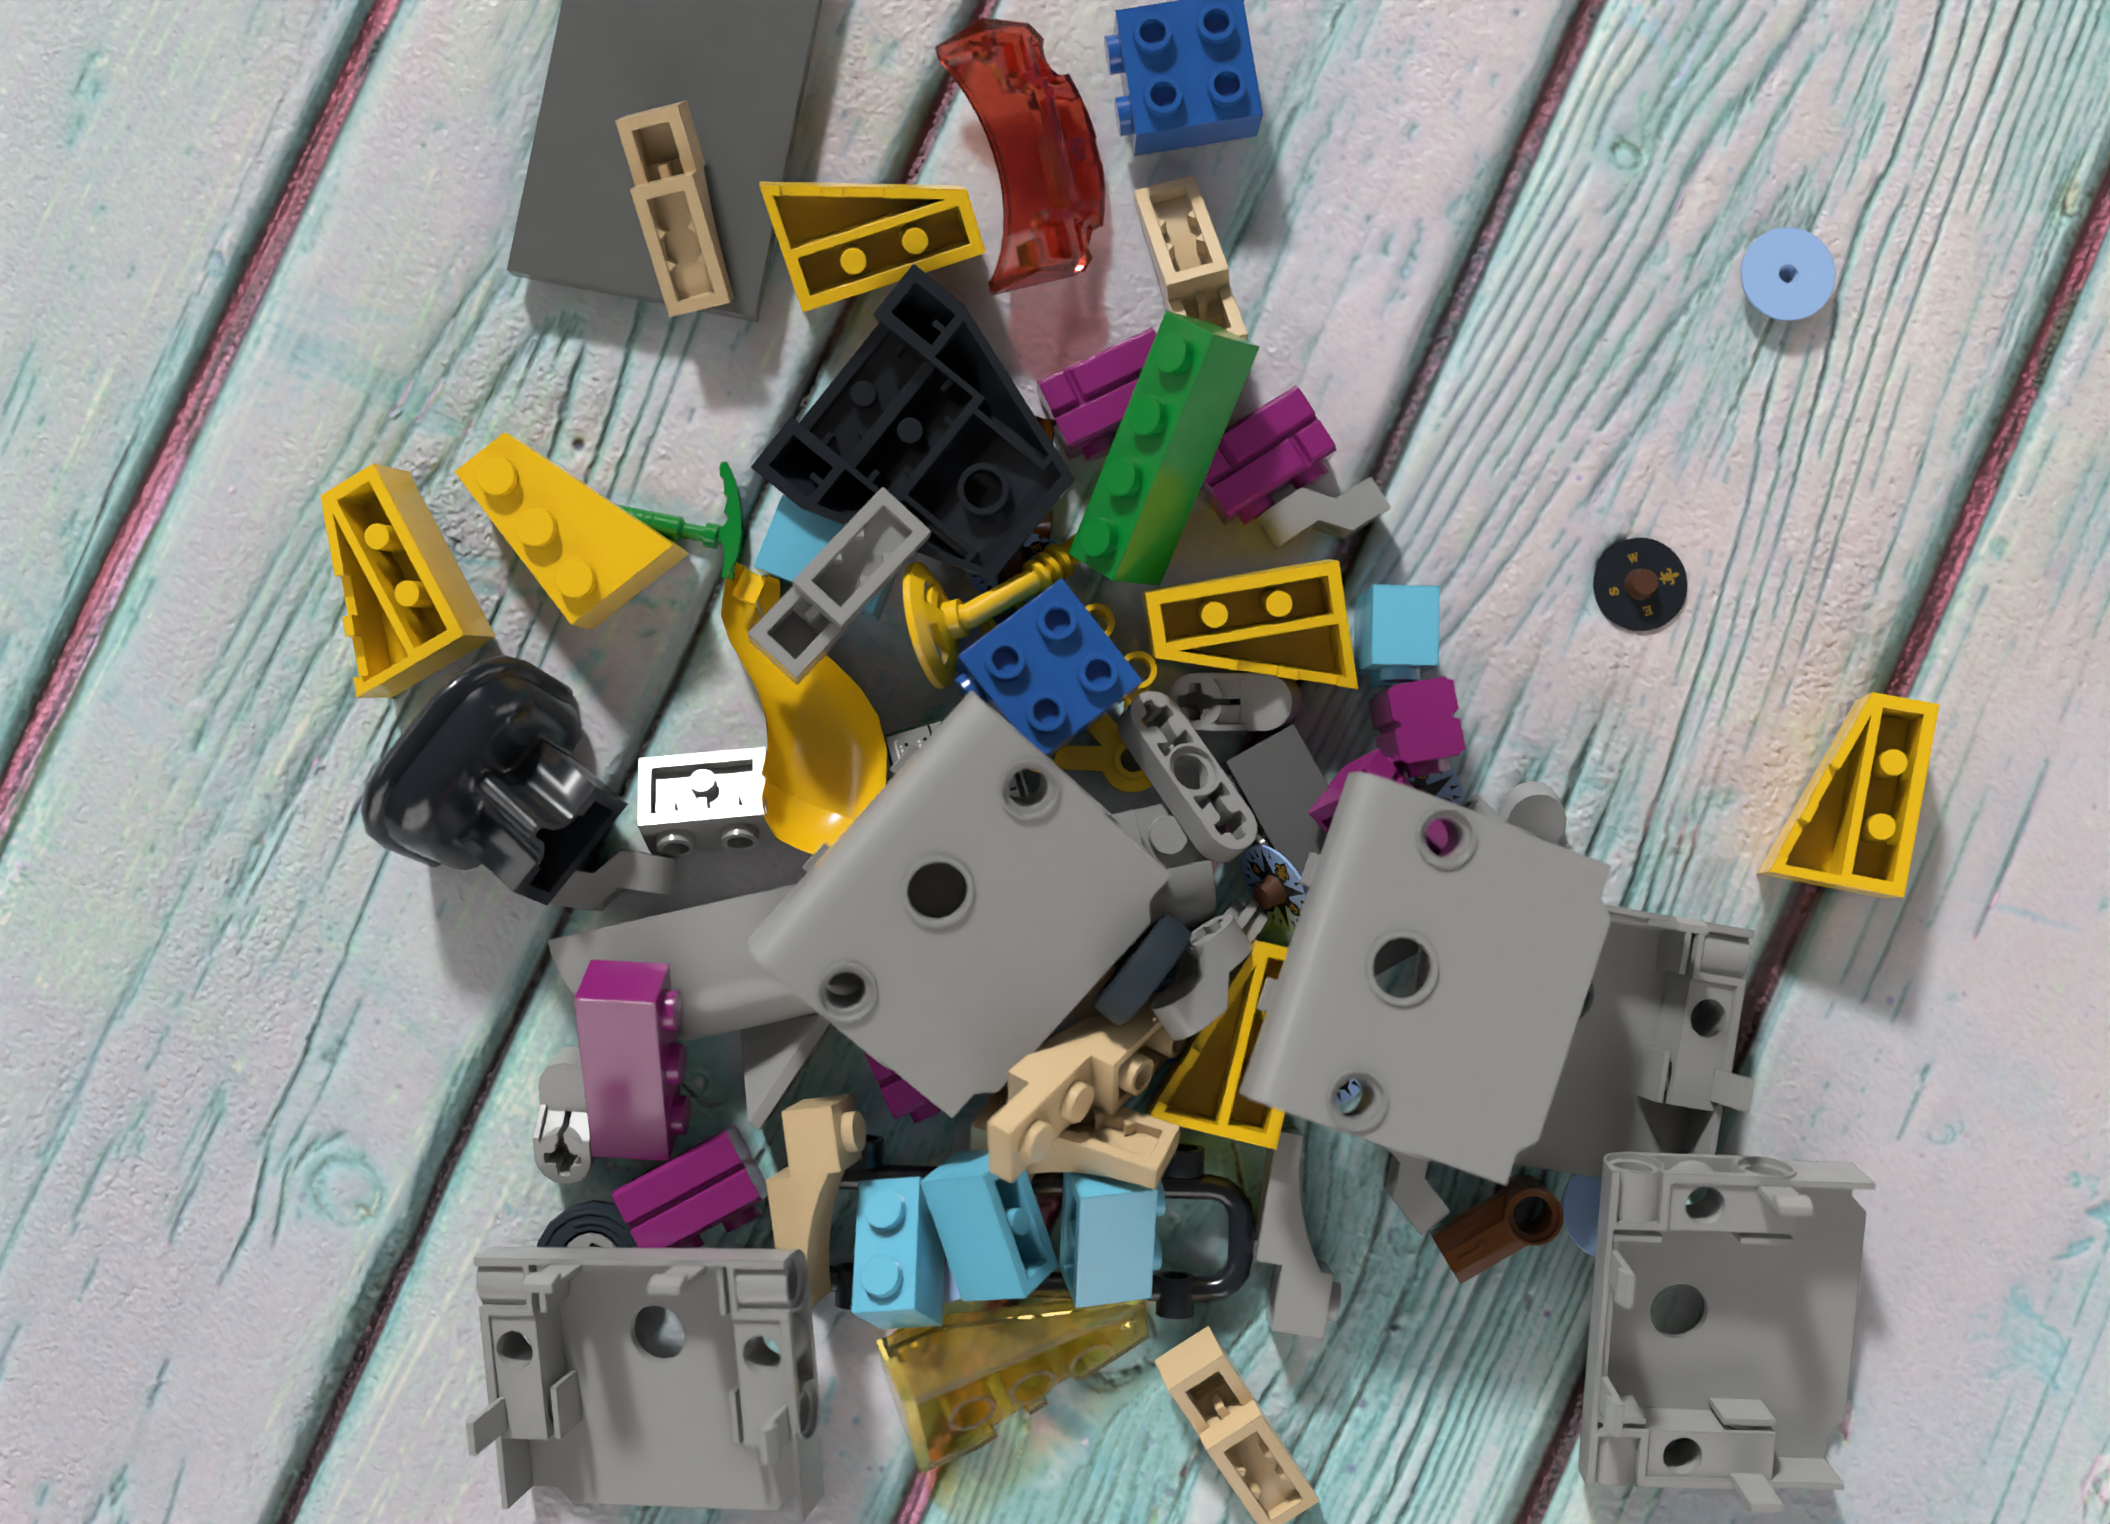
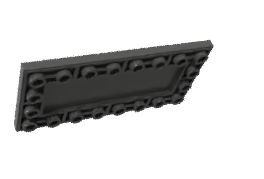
(745, 88)

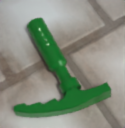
(712, 535)

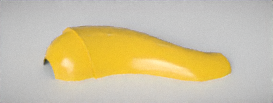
(821, 734)

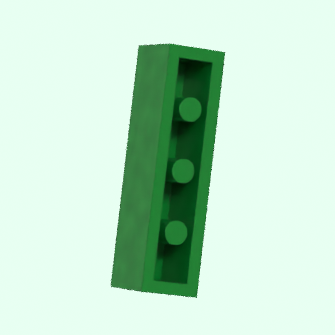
(1163, 449)

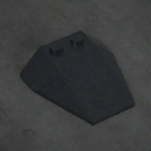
(931, 424)

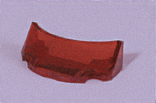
(1040, 149)

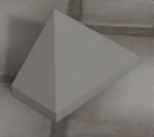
(774, 1059)

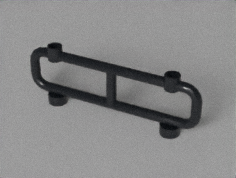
(1171, 1290)

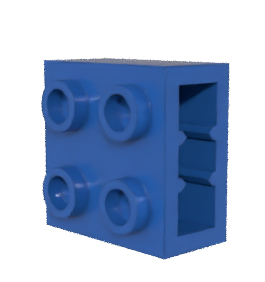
(1184, 74)
(1048, 670)

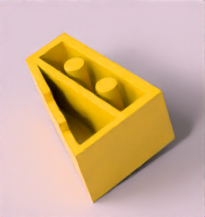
(867, 235)
(565, 532)
(399, 583)
(1259, 621)
(1862, 803)
(1208, 1073)

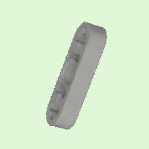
(1184, 803)

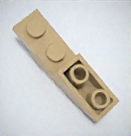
(1066, 1075)

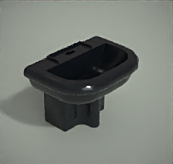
(492, 781)

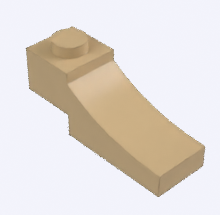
(675, 207)
(1188, 253)
(821, 1142)
(1102, 1144)
(1235, 1429)

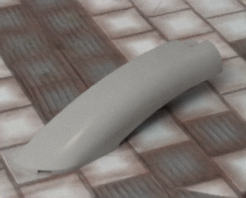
(732, 991)

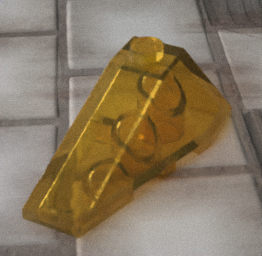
(991, 1362)

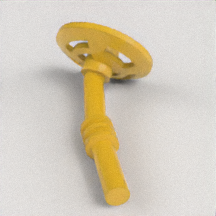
(939, 621)

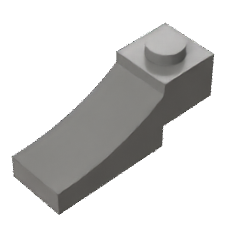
(838, 585)
(1300, 1286)

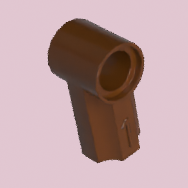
(1490, 1233)

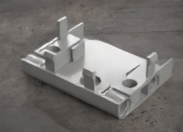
(1042, 919)
(1510, 954)
(1635, 1062)
(1773, 1351)
(628, 1428)

